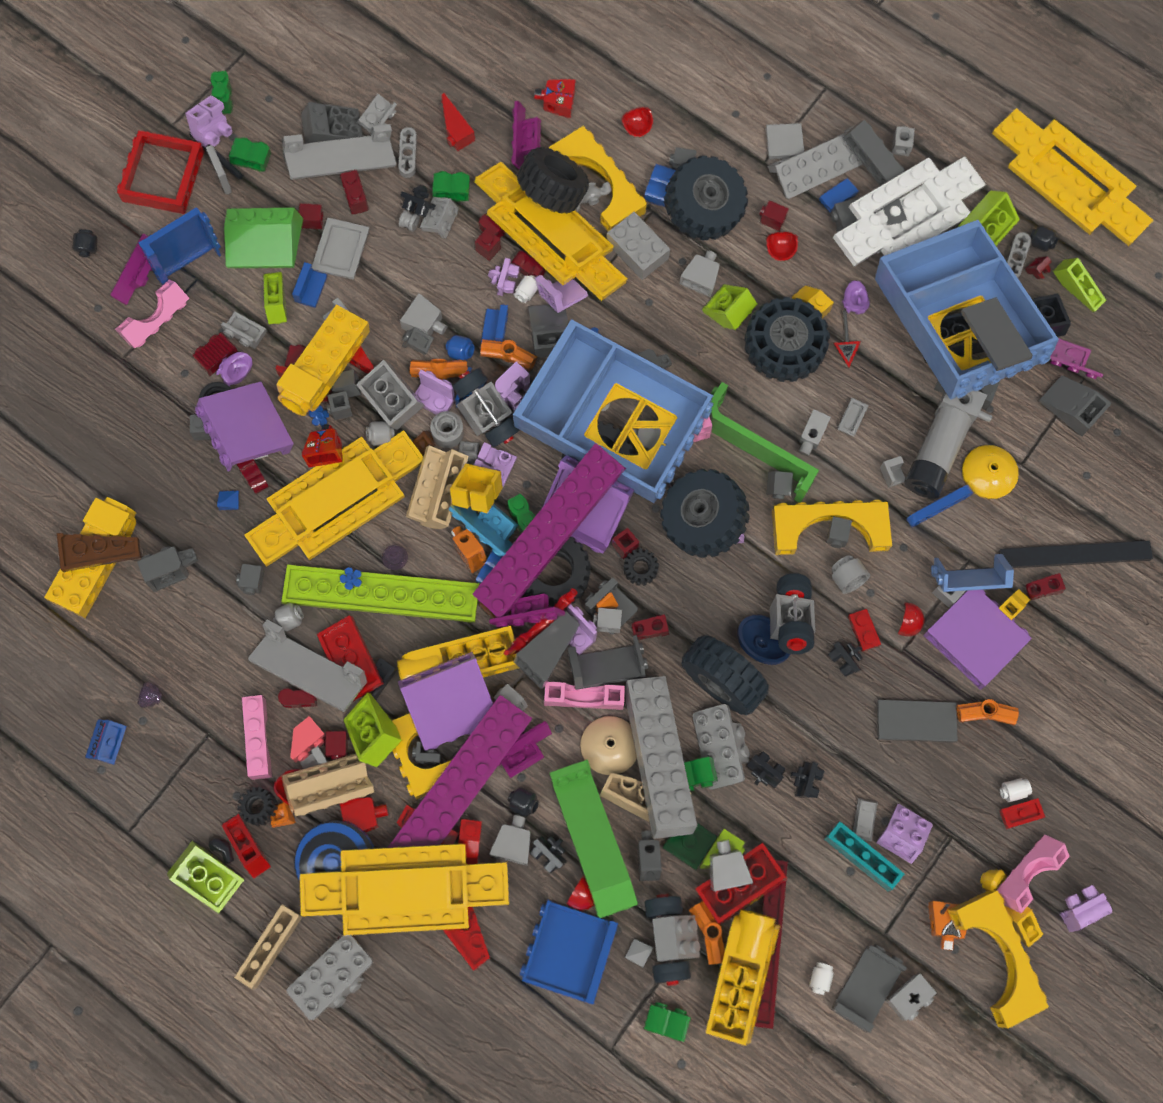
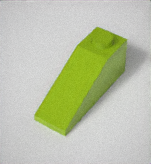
(1079, 283)
(274, 298)

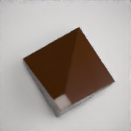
(423, 440)

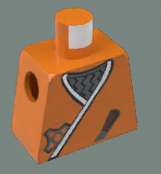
(469, 549)
(942, 924)

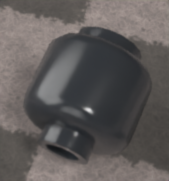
(1044, 238)
(85, 243)
(523, 802)

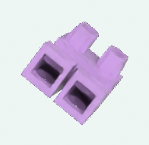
(209, 122)
(510, 383)
(496, 460)
(1086, 912)

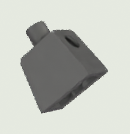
(649, 863)

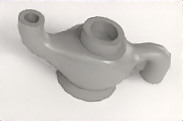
(594, 193)

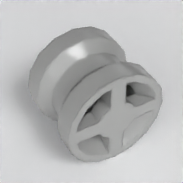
(409, 220)

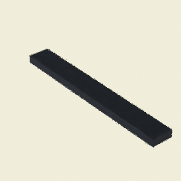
(1078, 554)

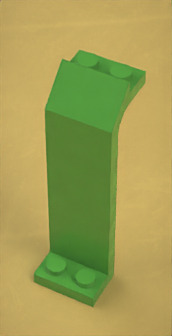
(760, 447)
(593, 839)

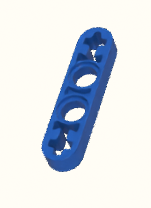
(939, 505)

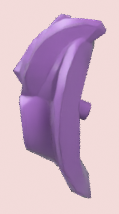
(856, 298)
(235, 368)

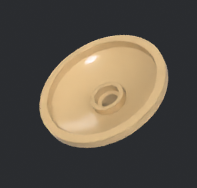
(601, 756)

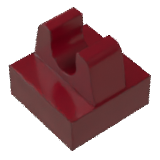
(1038, 265)

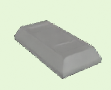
(852, 417)
(865, 819)

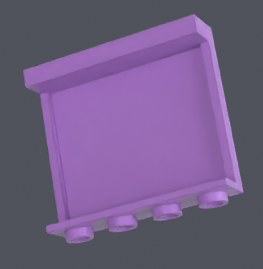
(243, 424)
(605, 517)
(977, 637)
(446, 700)

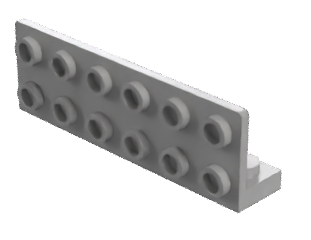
(339, 155)
(815, 166)
(307, 669)

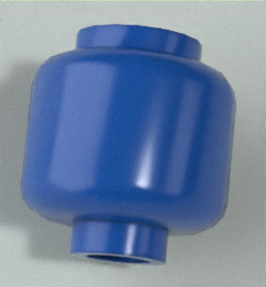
(460, 348)

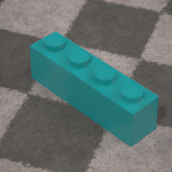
(864, 856)

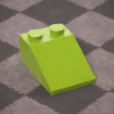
(371, 731)
(205, 877)

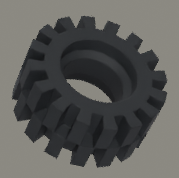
(644, 556)
(250, 798)

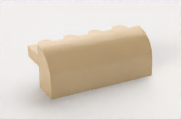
(432, 488)
(326, 785)

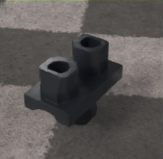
(420, 194)
(851, 665)
(764, 771)
(804, 780)
(551, 850)

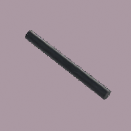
(225, 163)

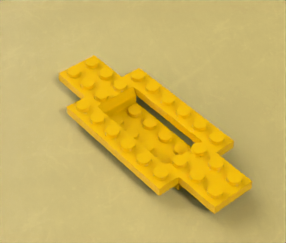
(1065, 184)
(567, 231)
(330, 490)
(404, 897)

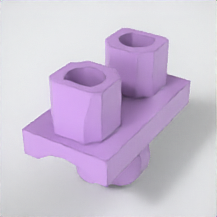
(507, 270)

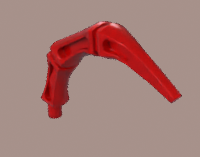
(525, 638)

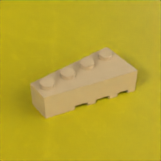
(627, 794)

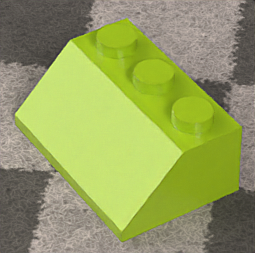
(995, 215)

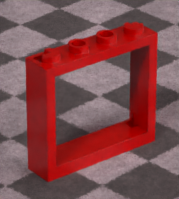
(188, 180)

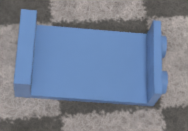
(975, 579)

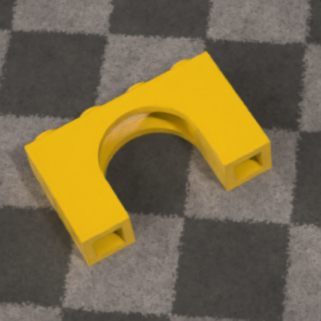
(420, 779)

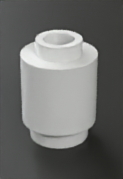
(526, 289)
(1015, 789)
(821, 978)

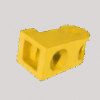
(1015, 603)

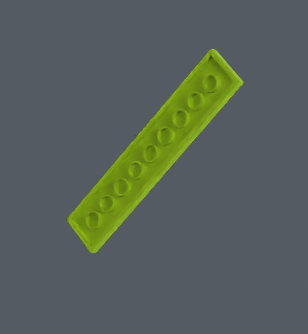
(381, 594)

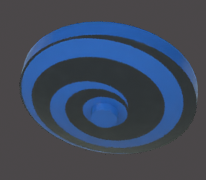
(322, 846)

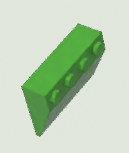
(262, 237)

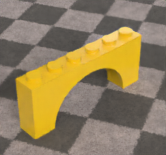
(587, 152)
(868, 518)
(1022, 992)

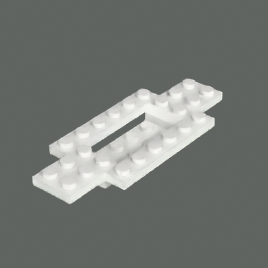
(928, 209)

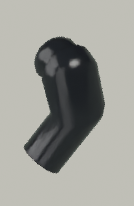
(224, 847)

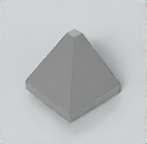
(469, 449)
(638, 952)

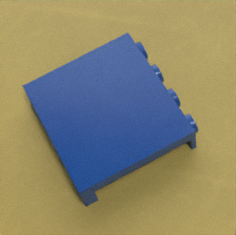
(179, 244)
(568, 952)

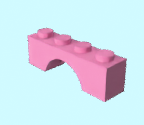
(170, 299)
(594, 697)
(255, 737)
(1046, 855)

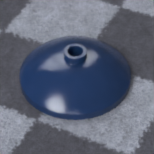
(756, 640)

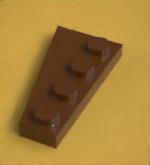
(86, 551)

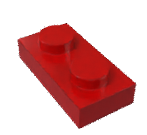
(864, 630)
(1022, 813)

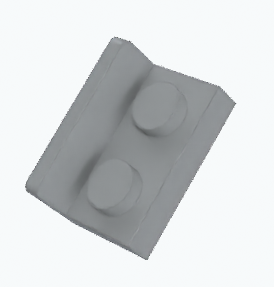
(377, 113)
(441, 218)

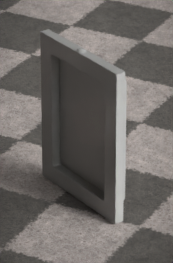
(340, 248)

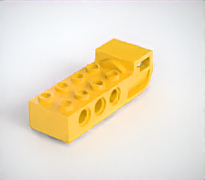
(322, 361)
(80, 588)
(486, 647)
(742, 977)

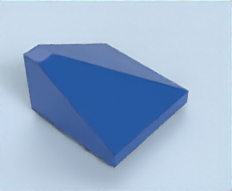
(228, 500)

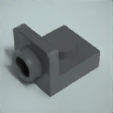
(417, 340)
(429, 757)

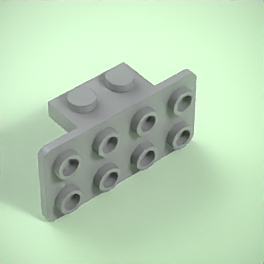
(723, 742)
(331, 978)

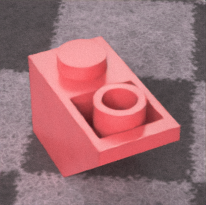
(305, 738)

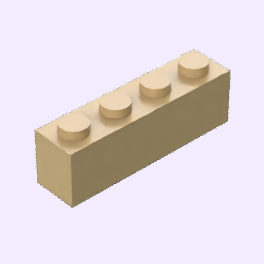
(268, 947)

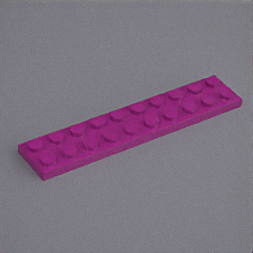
(549, 531)
(464, 776)

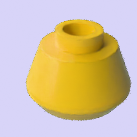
(992, 879)

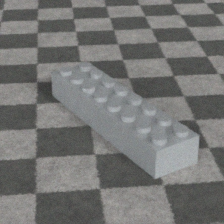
(659, 757)

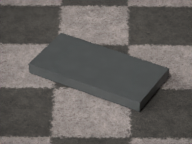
(996, 334)
(917, 721)

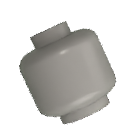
(379, 433)
(288, 616)

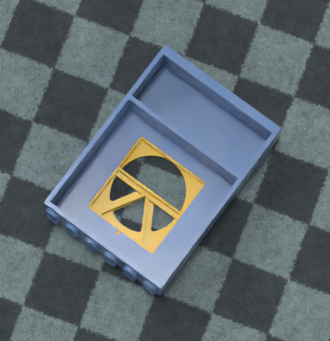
(953, 274)
(587, 375)

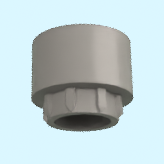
(444, 420)
(849, 574)

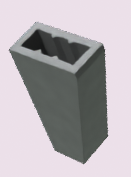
(544, 652)

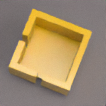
(476, 488)

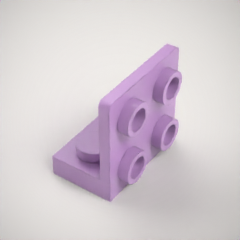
(560, 296)
(435, 393)
(586, 632)
(905, 834)

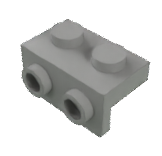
(244, 330)

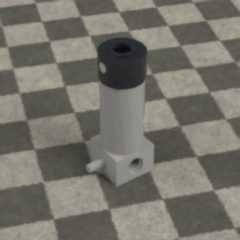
(943, 443)

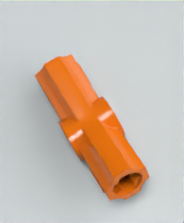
(497, 349)
(439, 367)
(999, 712)
(704, 920)

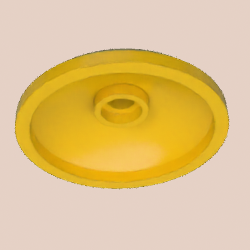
(983, 479)

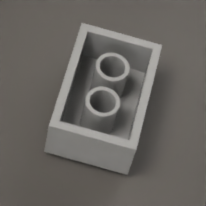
(638, 245)
(390, 395)

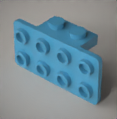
(491, 527)

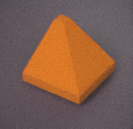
(607, 602)
(283, 816)

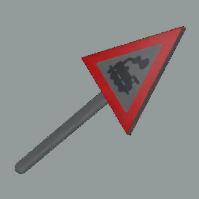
(847, 349)

